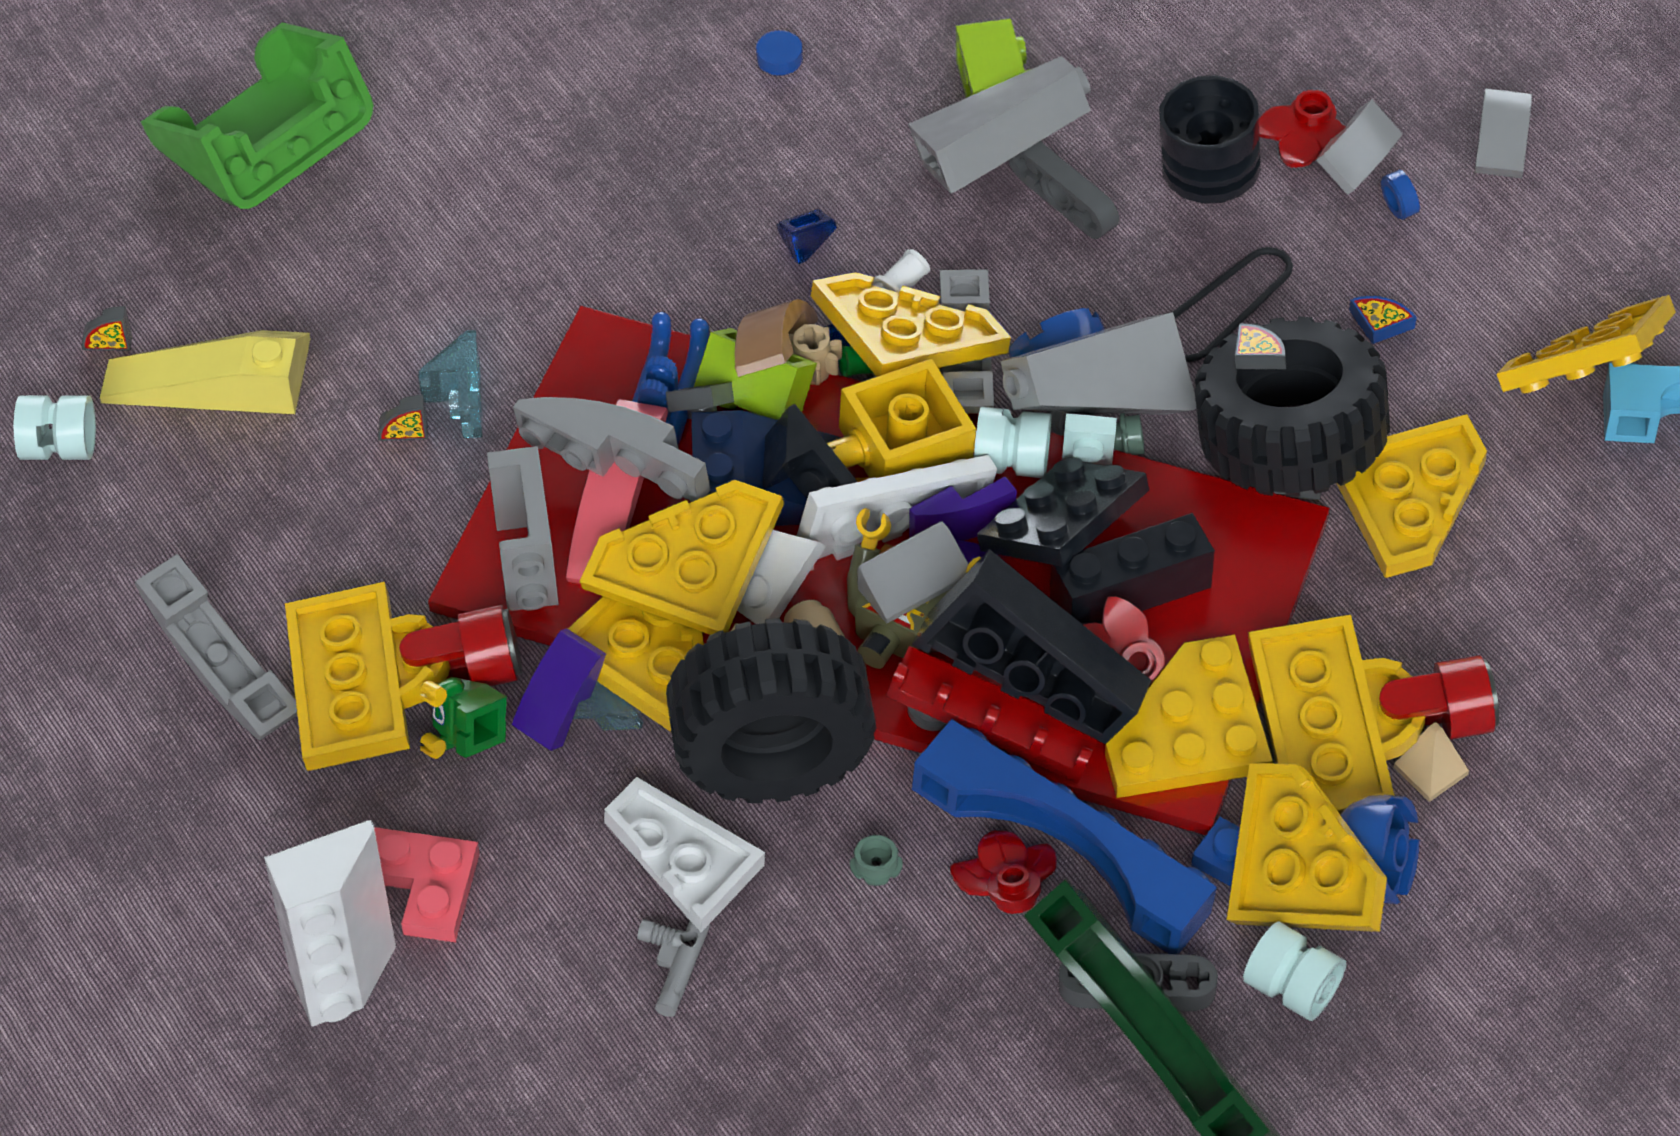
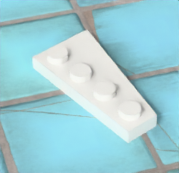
(833, 511)

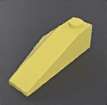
(229, 373)

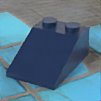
(734, 450)

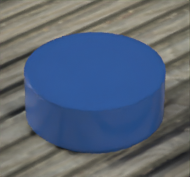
(779, 52)
(1400, 194)

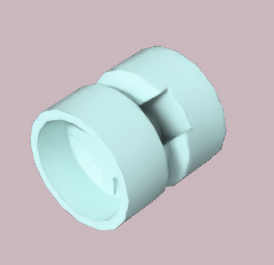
(72, 427)
(1014, 441)
(1300, 974)

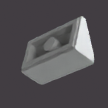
(912, 572)

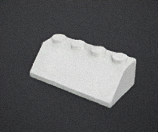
(333, 919)

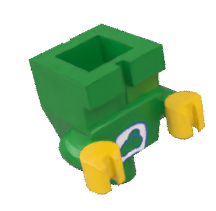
(465, 715)

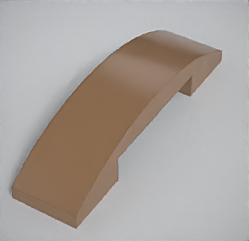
(764, 337)

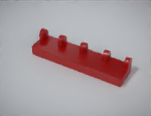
(1005, 721)

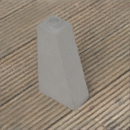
(999, 122)
(1111, 371)

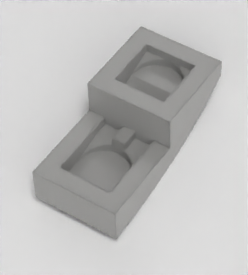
(1503, 133)
(1359, 147)

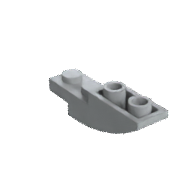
(602, 433)

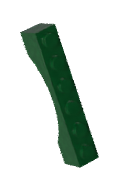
(1146, 1015)

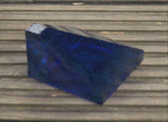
(806, 233)

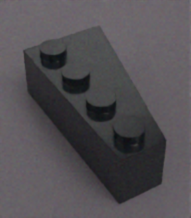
(1034, 649)

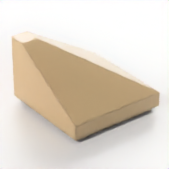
(1432, 763)

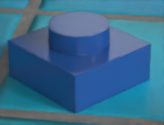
(1218, 851)

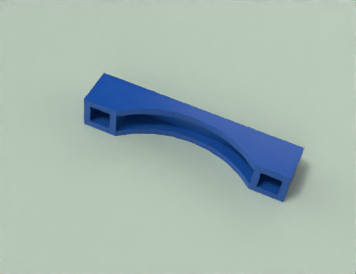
(979, 780)

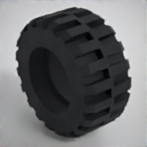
(1303, 446)
(770, 711)

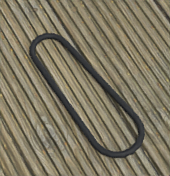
(1247, 312)

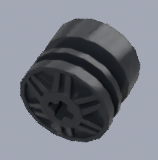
(1210, 139)

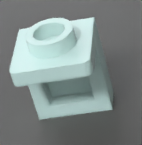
(1089, 438)

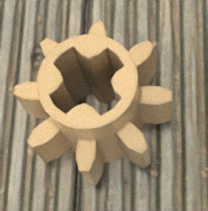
(815, 345)

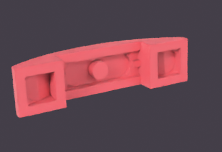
(606, 503)

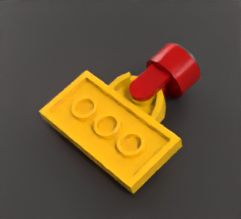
(364, 668)
(1355, 714)

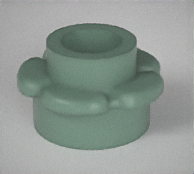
(1129, 435)
(874, 849)

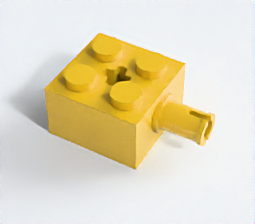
(903, 422)

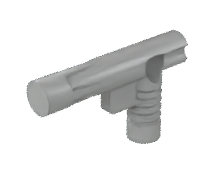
(676, 957)

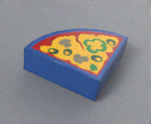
(1381, 317)

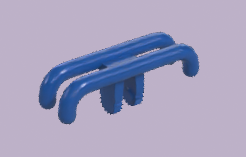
(660, 373)

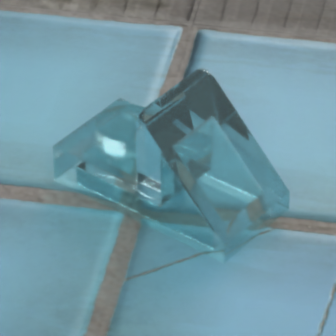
(456, 378)

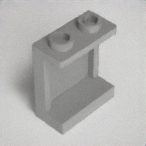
(519, 504)

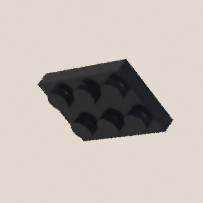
(1063, 512)

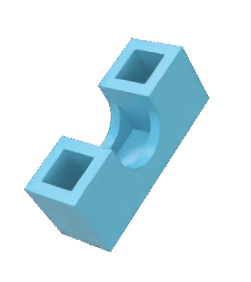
(1637, 400)

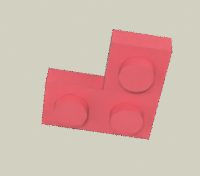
(437, 874)

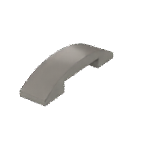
(973, 379)
(213, 650)

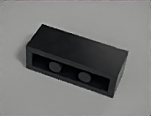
(1138, 567)

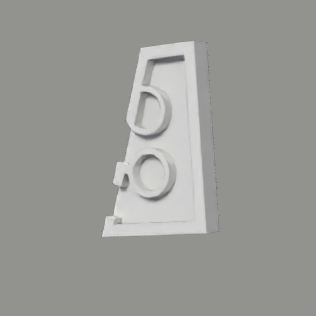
(778, 575)
(683, 850)

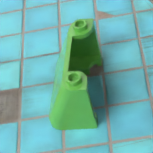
(275, 128)

